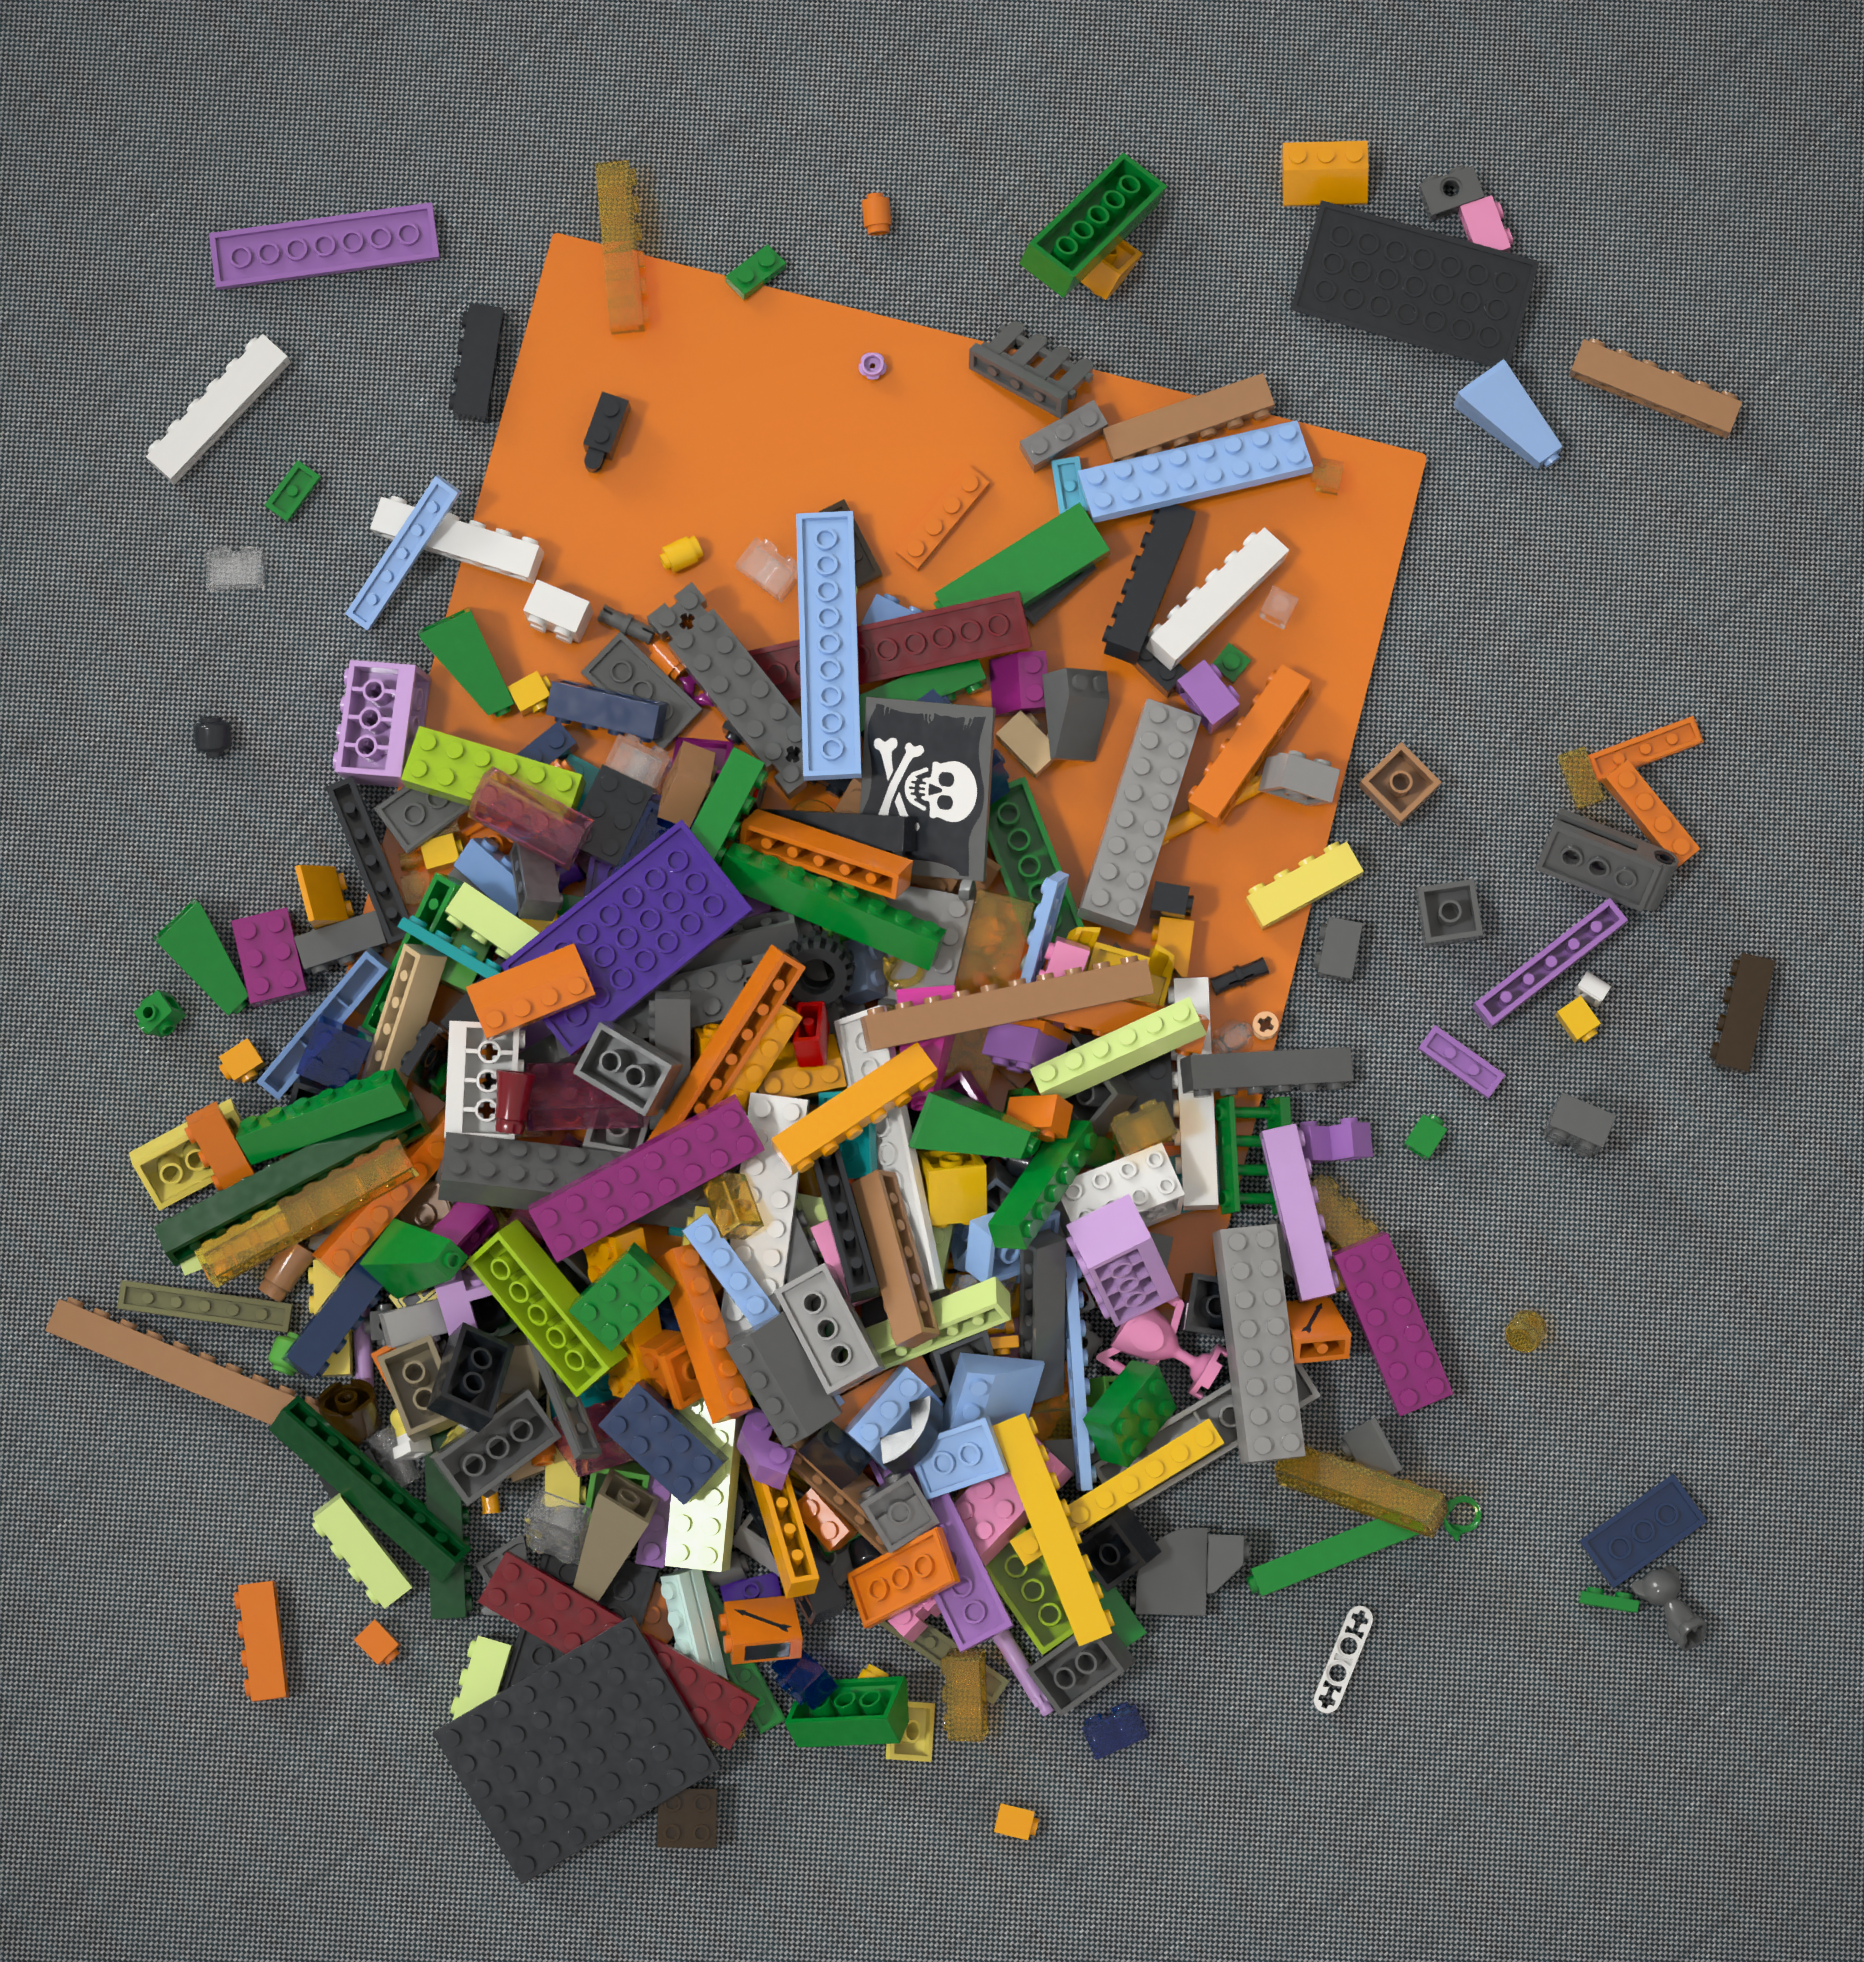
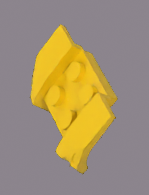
(1160, 960)

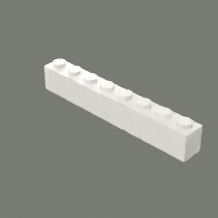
(1196, 1115)

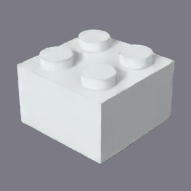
(558, 612)

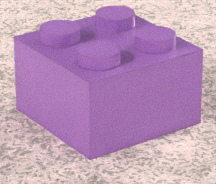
(1208, 696)
(1021, 1047)

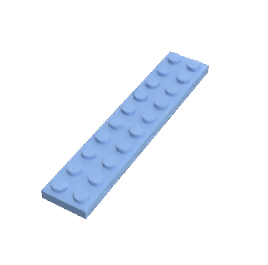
(828, 646)

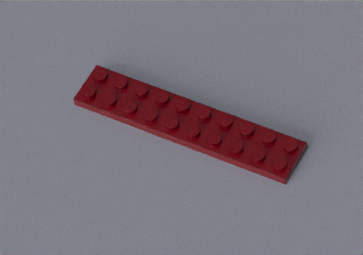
(915, 642)
(570, 1619)

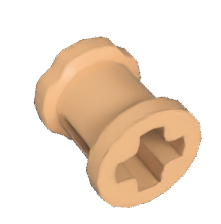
(1262, 1017)

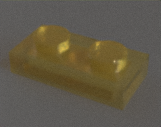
(1580, 778)

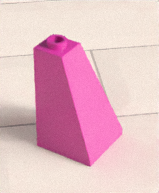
(936, 1049)

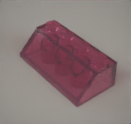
(529, 817)

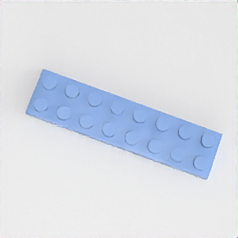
(1195, 471)

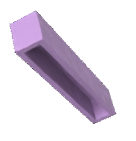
(1297, 1212)

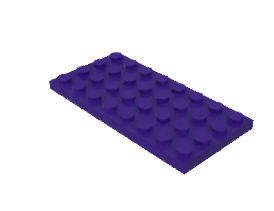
(639, 929)

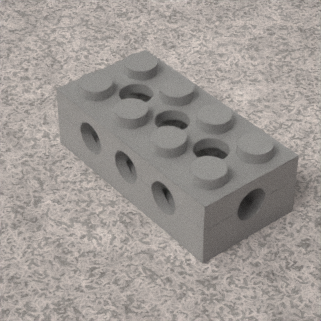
(810, 1327)

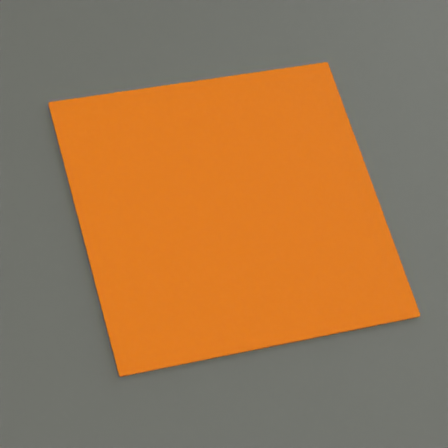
(766, 417)

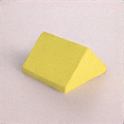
(918, 1736)

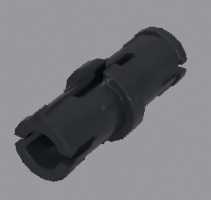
(1239, 976)

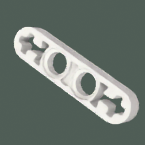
(1343, 1659)

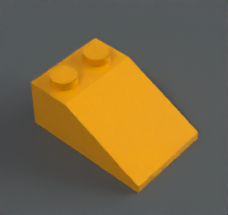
(324, 895)

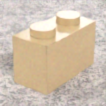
(1026, 743)

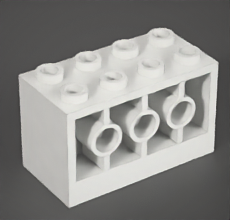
(466, 1069)
(1142, 1175)

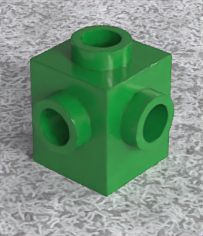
(159, 1014)

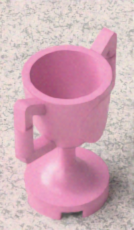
(1155, 1339)

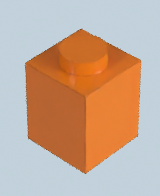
(378, 1643)

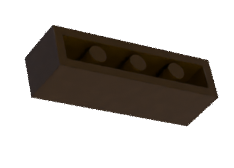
(1742, 1014)

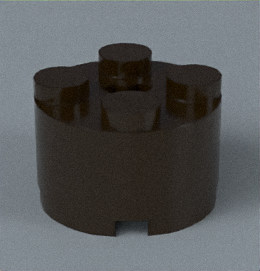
(351, 1409)

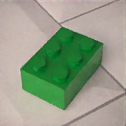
(622, 1296)
(1129, 1413)

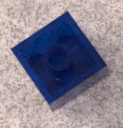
(333, 1053)

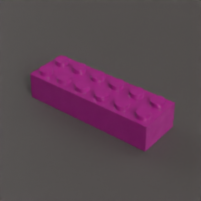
(1391, 1323)

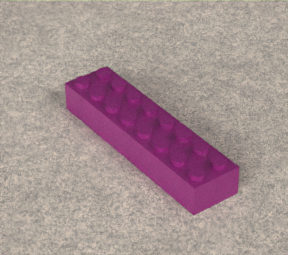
(645, 1178)

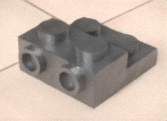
(897, 1510)

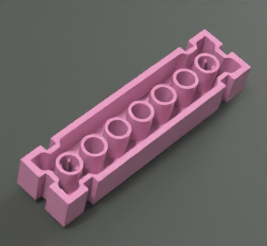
(992, 1517)

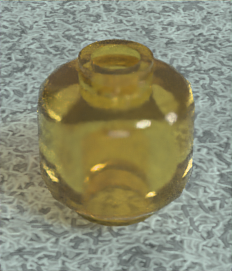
(1525, 1331)

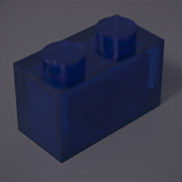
(805, 1679)

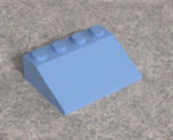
(990, 1388)

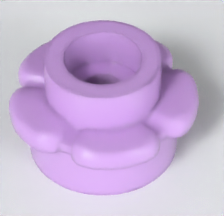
(872, 358)

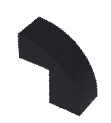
(908, 1447)

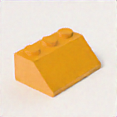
(1325, 172)
(1112, 270)
(791, 1081)

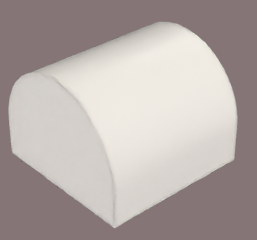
(1592, 989)

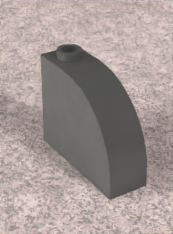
(1175, 1578)

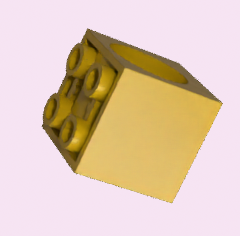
(953, 1186)

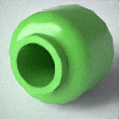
(279, 1348)

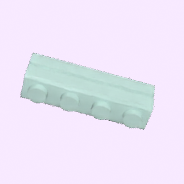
(692, 1618)

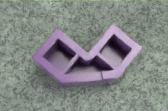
(1340, 1142)
(767, 1460)

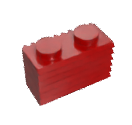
(811, 1034)

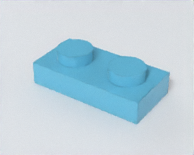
(1067, 483)

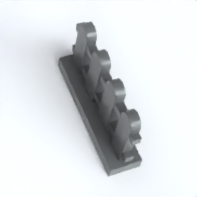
(1023, 380)

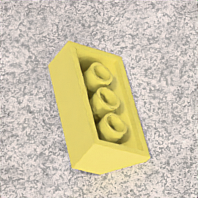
(171, 1163)

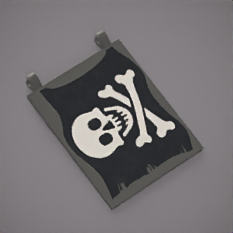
(937, 767)

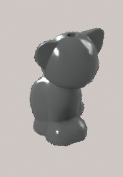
(1662, 1588)

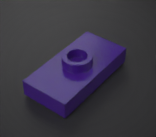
(752, 1588)

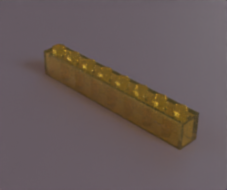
(306, 1212)

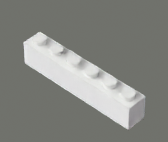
(218, 408)
(466, 542)
(1217, 598)

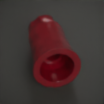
(513, 1100)

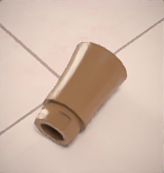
(286, 1271)

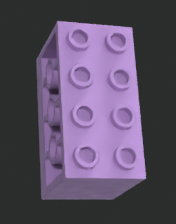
(380, 721)
(1120, 1261)

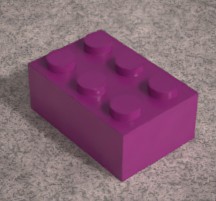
(270, 957)

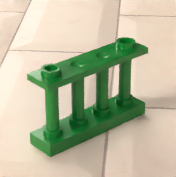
(1277, 1115)

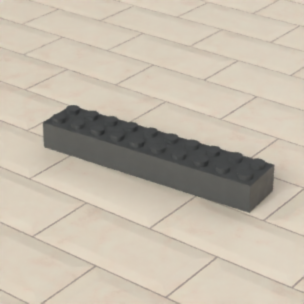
(522, 1172)

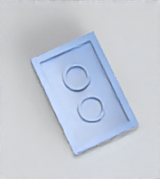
(961, 1459)

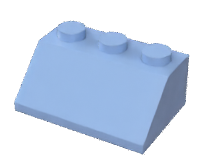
(887, 1411)

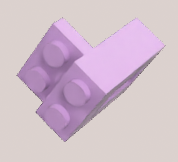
(456, 1298)

